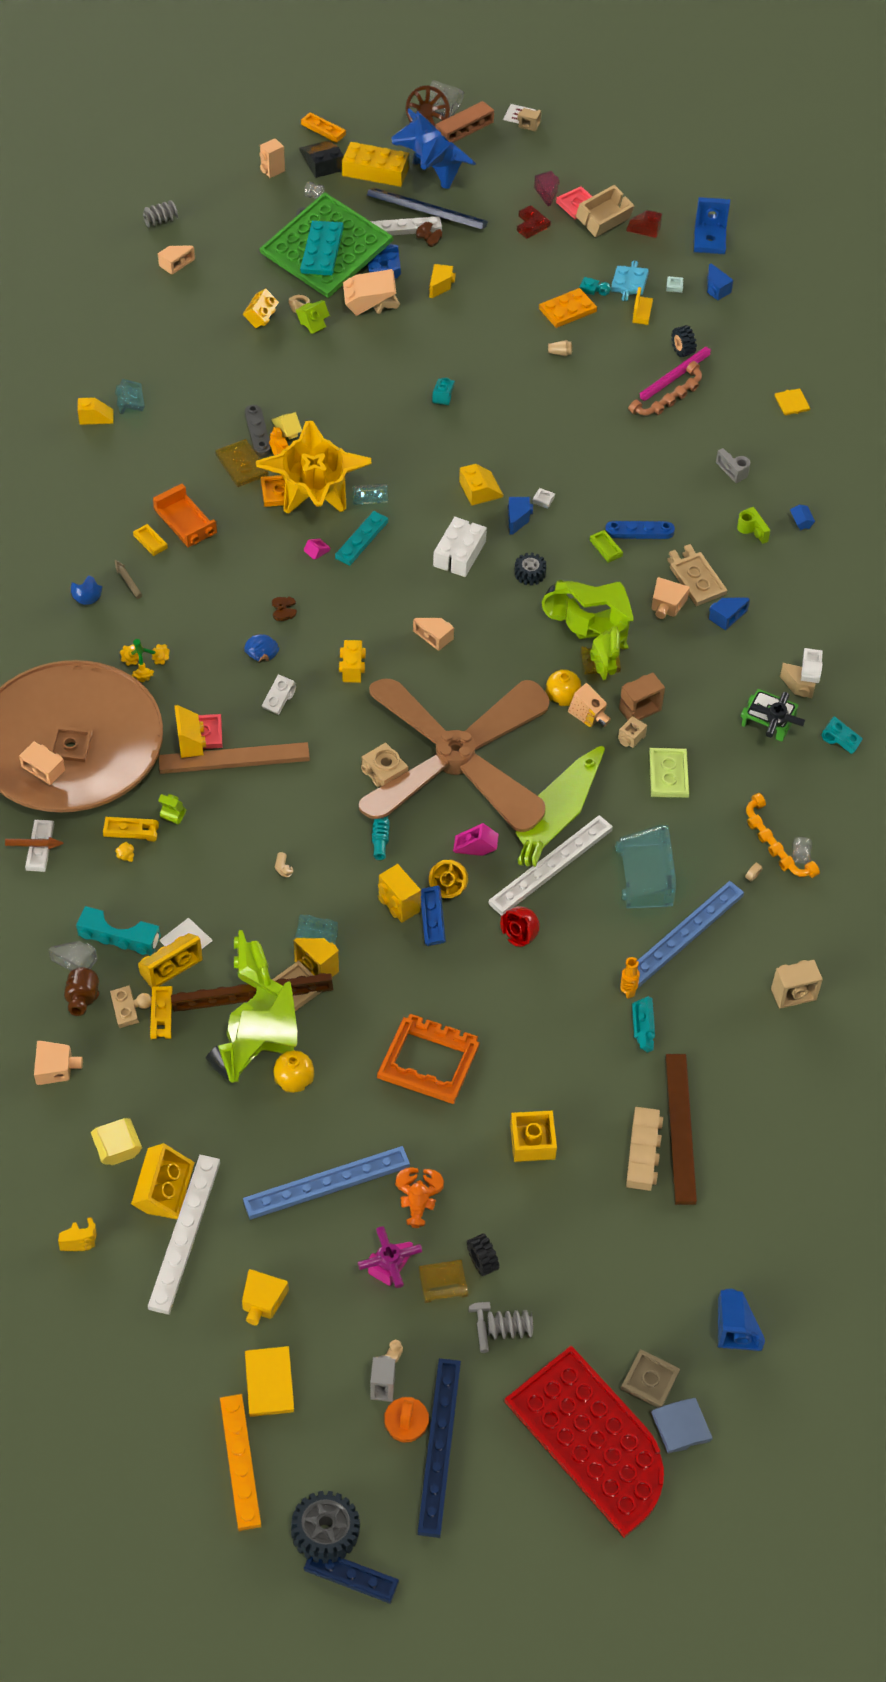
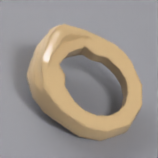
(295, 304)

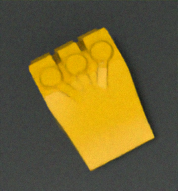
(78, 1239)

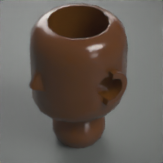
(81, 990)

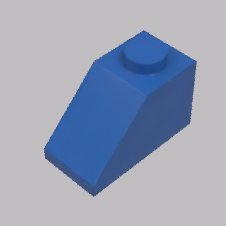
(718, 283)
(518, 513)
(728, 611)

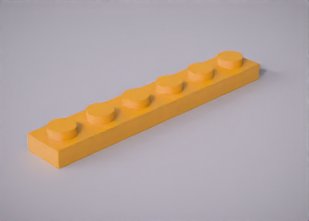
(240, 1462)

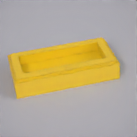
(150, 539)

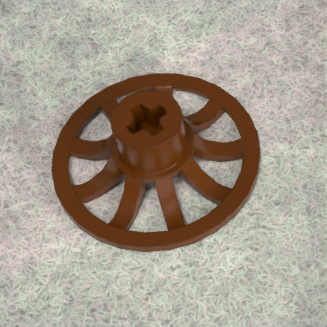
(426, 107)

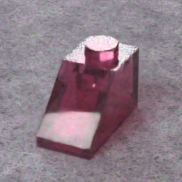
(546, 186)

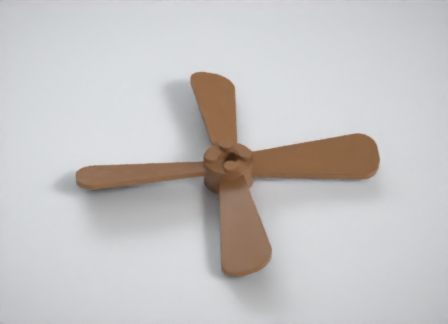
(457, 753)

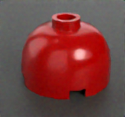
(520, 925)

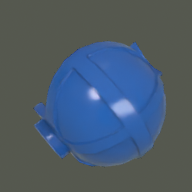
(87, 592)

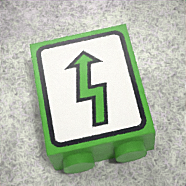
(766, 699)

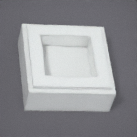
(543, 498)

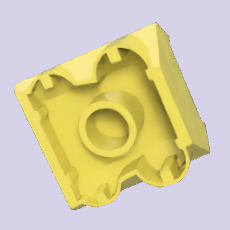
(116, 1141)

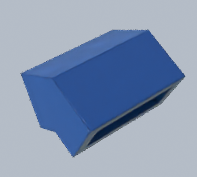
(802, 516)

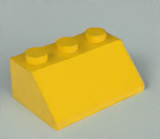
(171, 960)
(163, 1182)

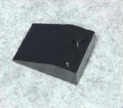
(323, 158)

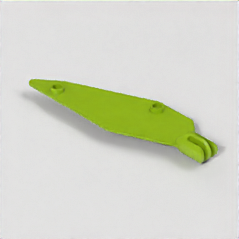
(563, 802)

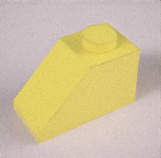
(288, 424)

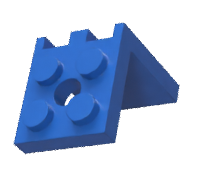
(711, 226)

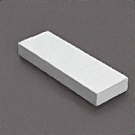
(38, 856)

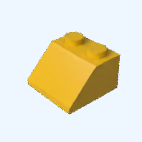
(479, 484)
(189, 732)
(317, 955)

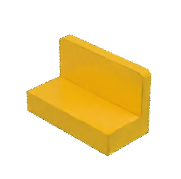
(642, 309)

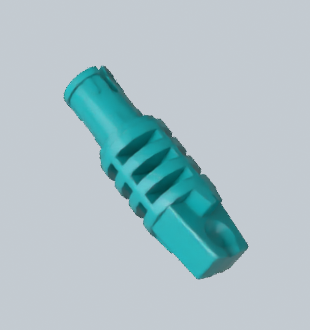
(380, 837)

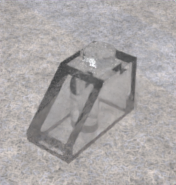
(73, 955)

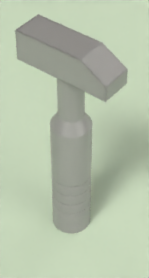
(481, 1324)

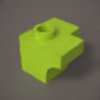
(313, 315)

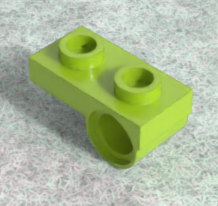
(171, 808)

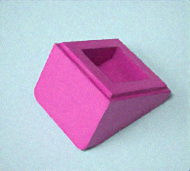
(316, 548)

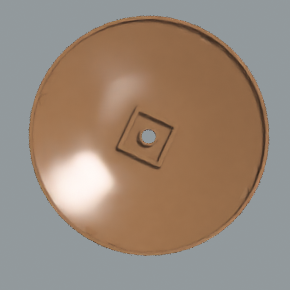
(83, 703)

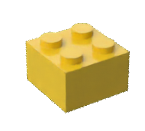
(399, 893)
(533, 1136)

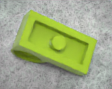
(751, 521)

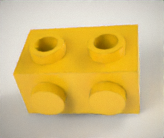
(260, 308)
(352, 660)

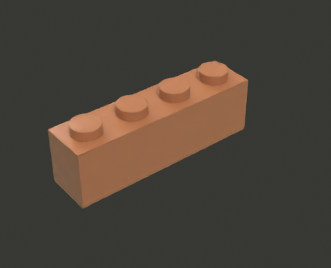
(466, 122)

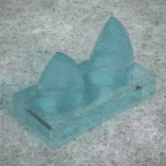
(370, 494)

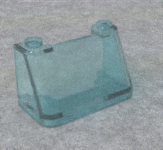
(648, 868)

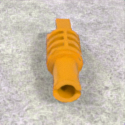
(630, 977)

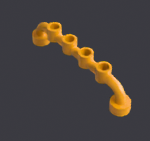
(776, 848)

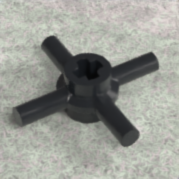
(777, 714)

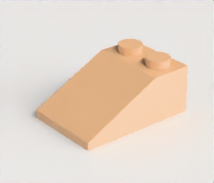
(368, 290)

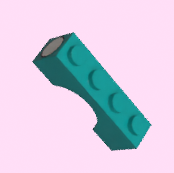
(140, 938)

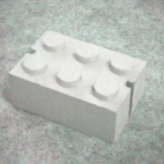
(462, 544)

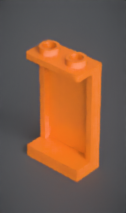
(183, 516)

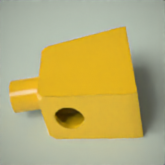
(262, 1295)

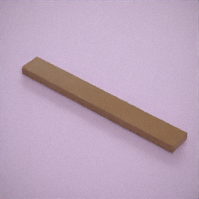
(235, 758)

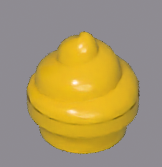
(125, 852)

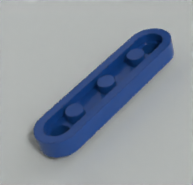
(640, 529)

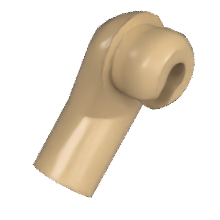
(281, 867)
(395, 1350)

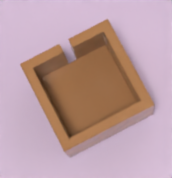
(642, 697)

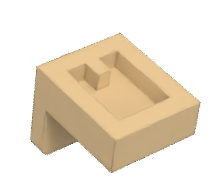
(391, 302)

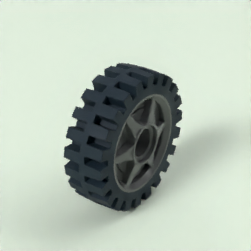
(322, 1542)

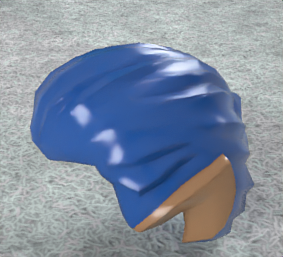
(261, 647)

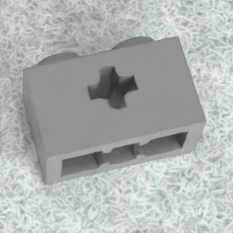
(382, 1378)

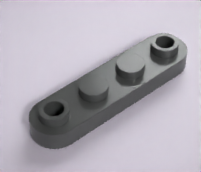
(257, 430)

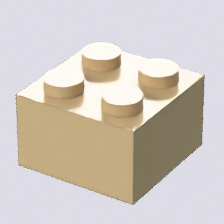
(796, 983)

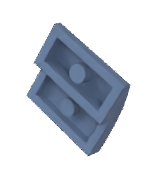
(681, 1425)

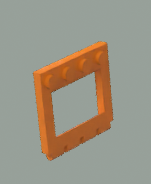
(428, 1084)

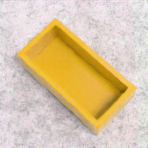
(375, 164)

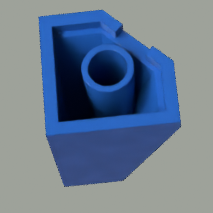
(737, 1323)

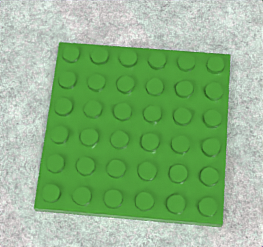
(358, 245)

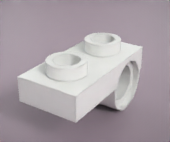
(811, 665)
(279, 693)

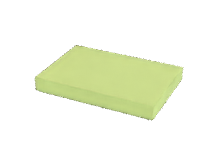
(669, 772)

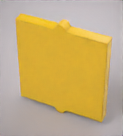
(792, 401)

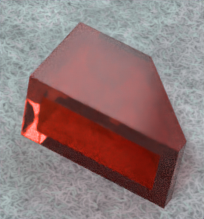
(646, 223)

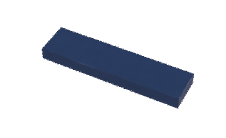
(355, 1577)

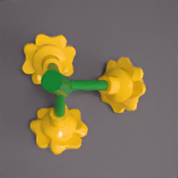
(133, 654)

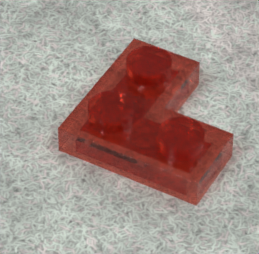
(534, 222)

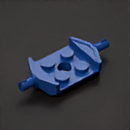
(386, 260)

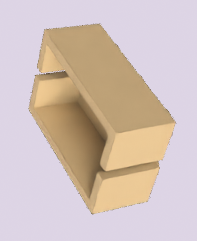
(603, 210)

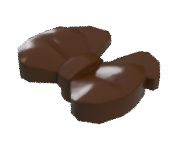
(423, 231)
(282, 612)

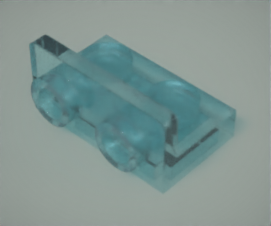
(129, 396)
(317, 928)

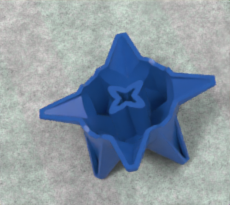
(431, 148)

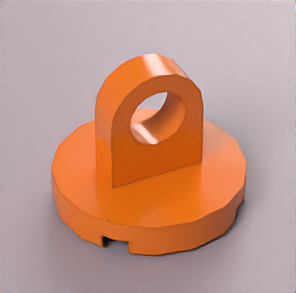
(406, 1419)

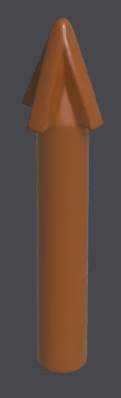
(50, 843)

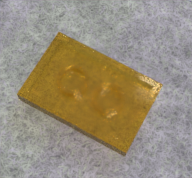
(240, 462)

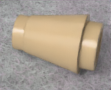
(560, 348)

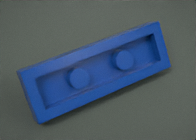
(432, 916)

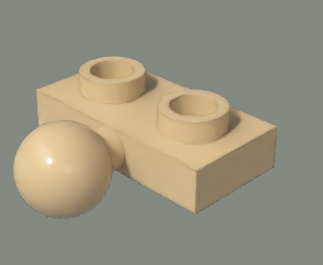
(126, 1006)

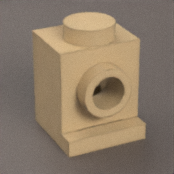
(529, 119)
(629, 734)

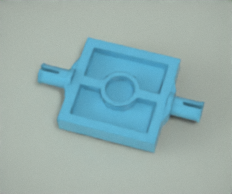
(629, 279)

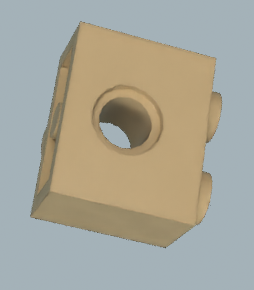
(383, 765)

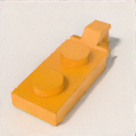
(277, 442)

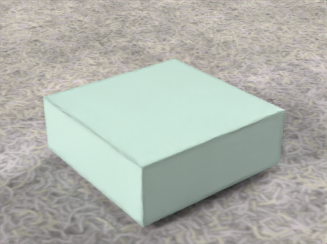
(674, 284)

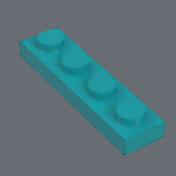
(361, 538)

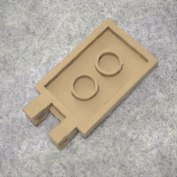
(697, 574)

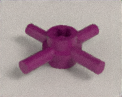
(396, 1254)

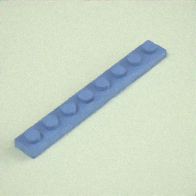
(688, 930)
(326, 1182)

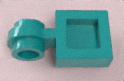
(591, 286)

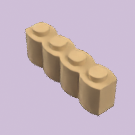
(643, 1149)

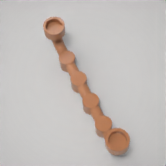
(669, 399)

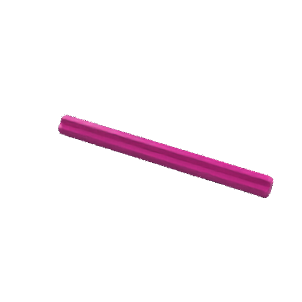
(673, 374)

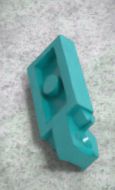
(644, 1023)

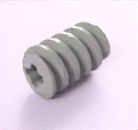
(160, 212)
(510, 1324)

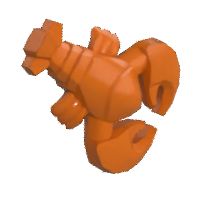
(418, 1193)

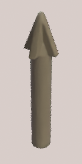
(120, 569)

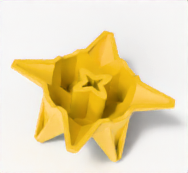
(313, 469)

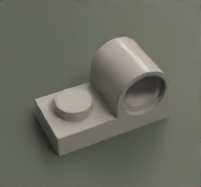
(735, 468)

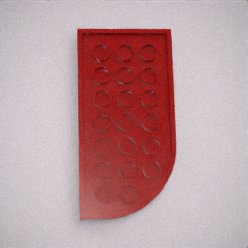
(593, 1438)

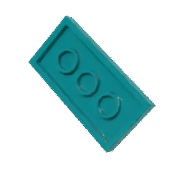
(322, 247)

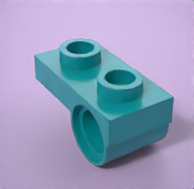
(442, 391)
(842, 734)

